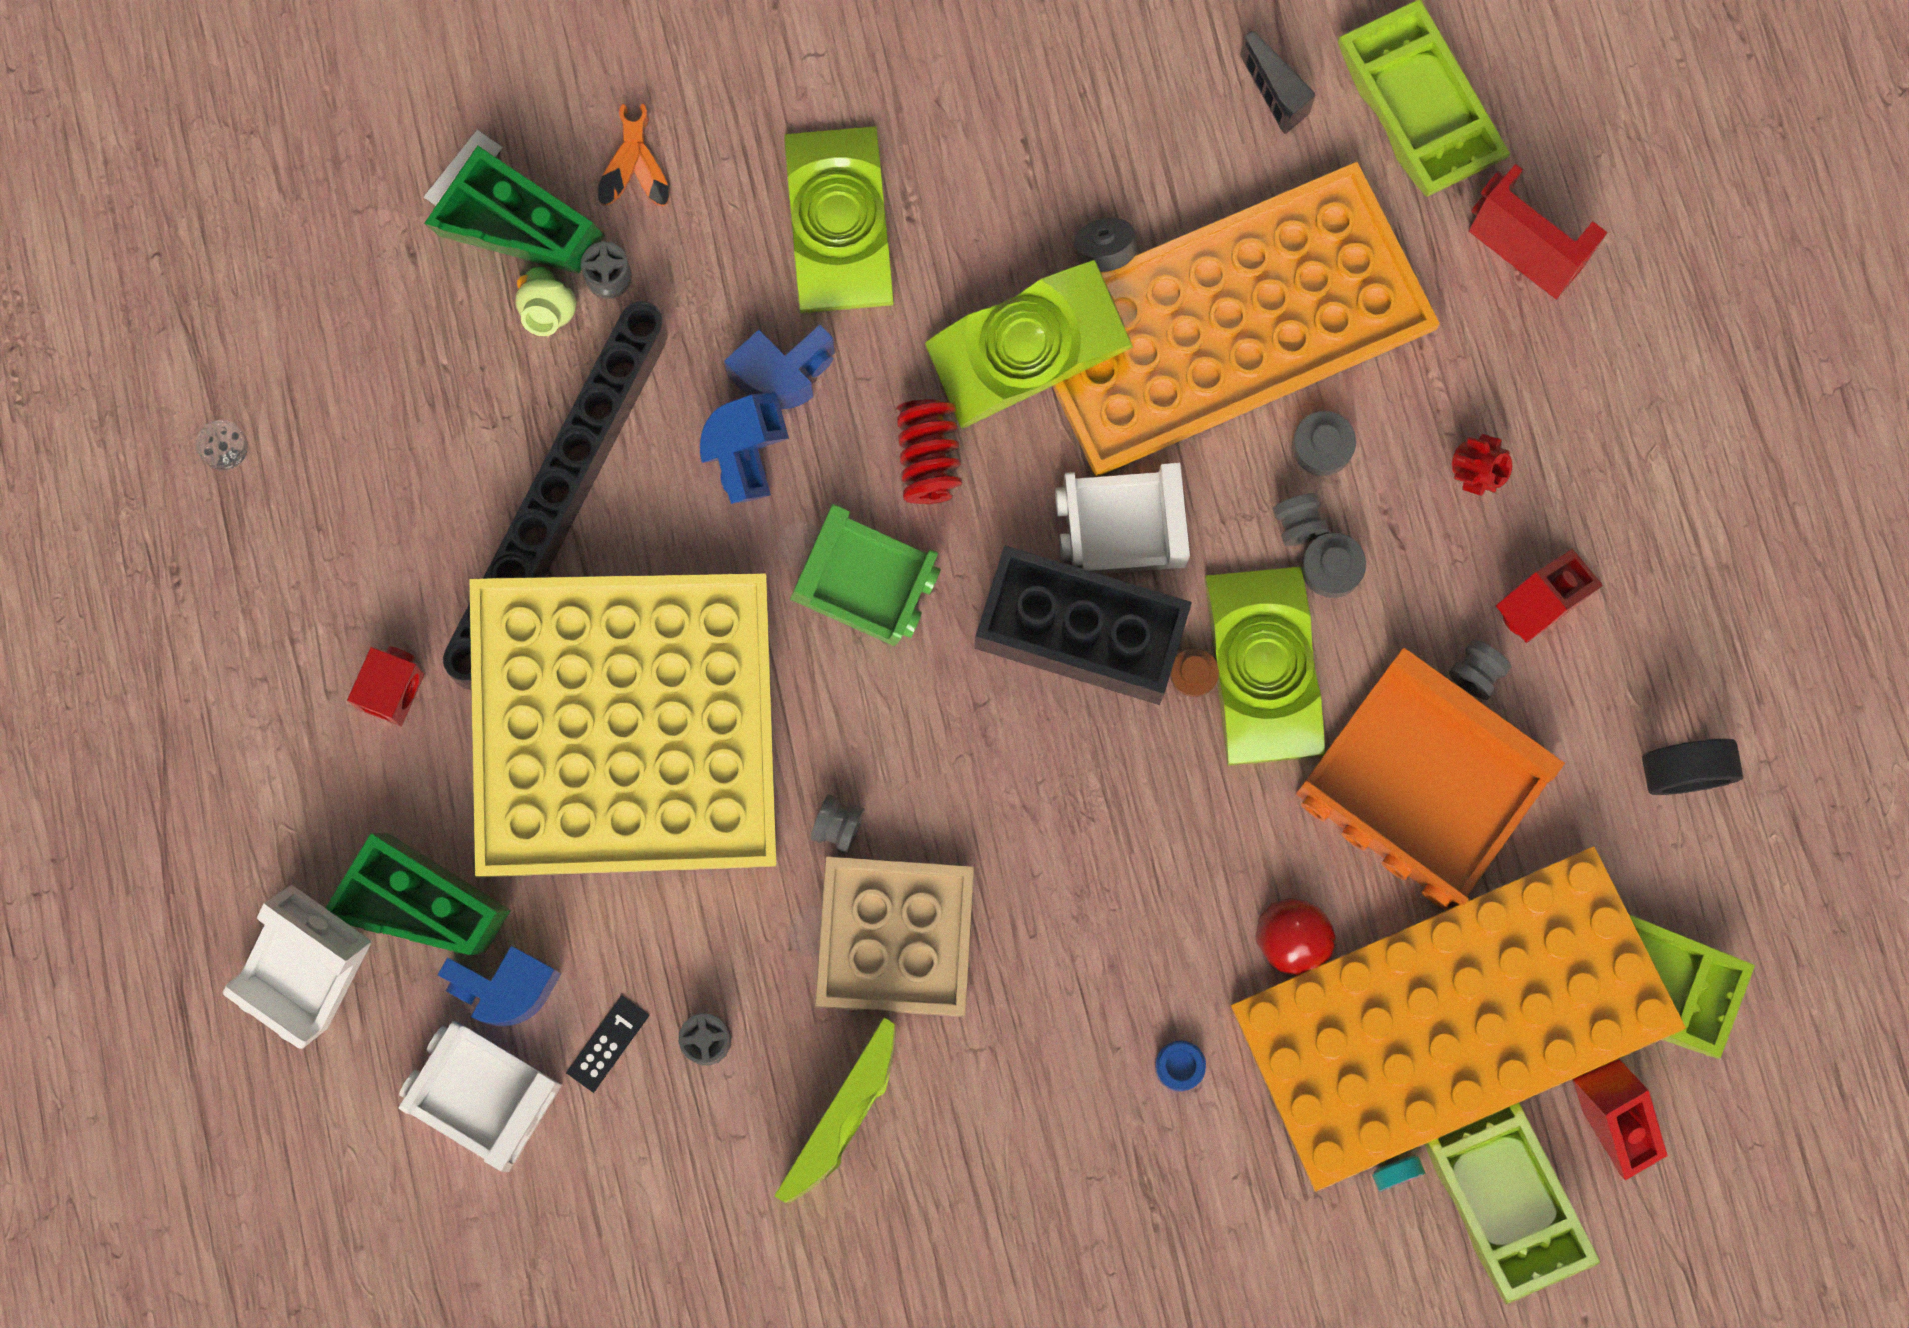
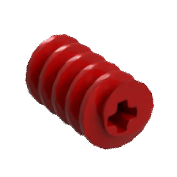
(926, 451)

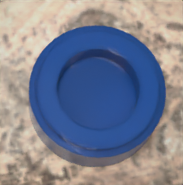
(1180, 1066)

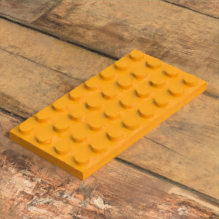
(1246, 317)
(1456, 1018)

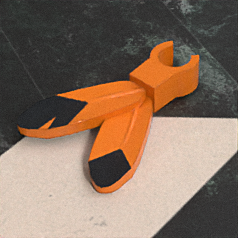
(630, 159)

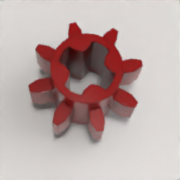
(1481, 464)

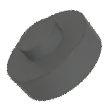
(1107, 242)
(1324, 443)
(1333, 565)

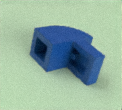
(763, 368)
(733, 439)
(512, 994)

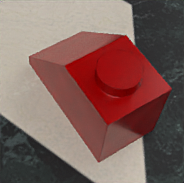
(1548, 595)
(1621, 1117)

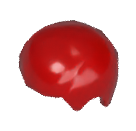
(1295, 936)

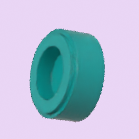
(1398, 1173)

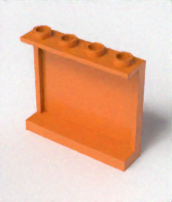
(1428, 780)

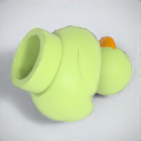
(543, 302)

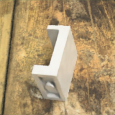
(1124, 521)
(298, 967)
(478, 1095)

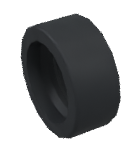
(1692, 766)

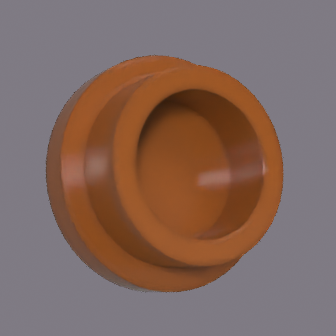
(1194, 672)

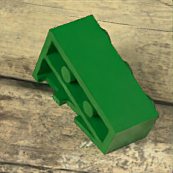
(511, 215)
(414, 898)

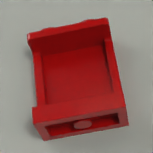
(1530, 239)

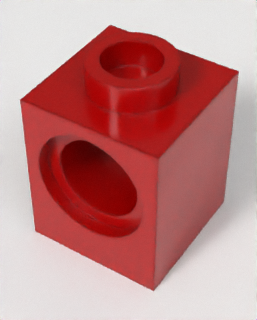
(387, 684)

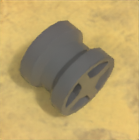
(603, 259)
(1300, 519)
(1480, 669)
(837, 824)
(703, 1031)

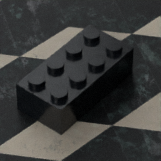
(1082, 625)

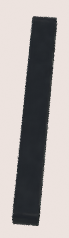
(576, 475)

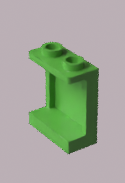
(865, 578)

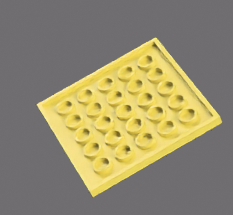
(621, 724)

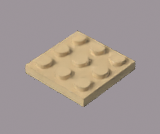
(894, 937)

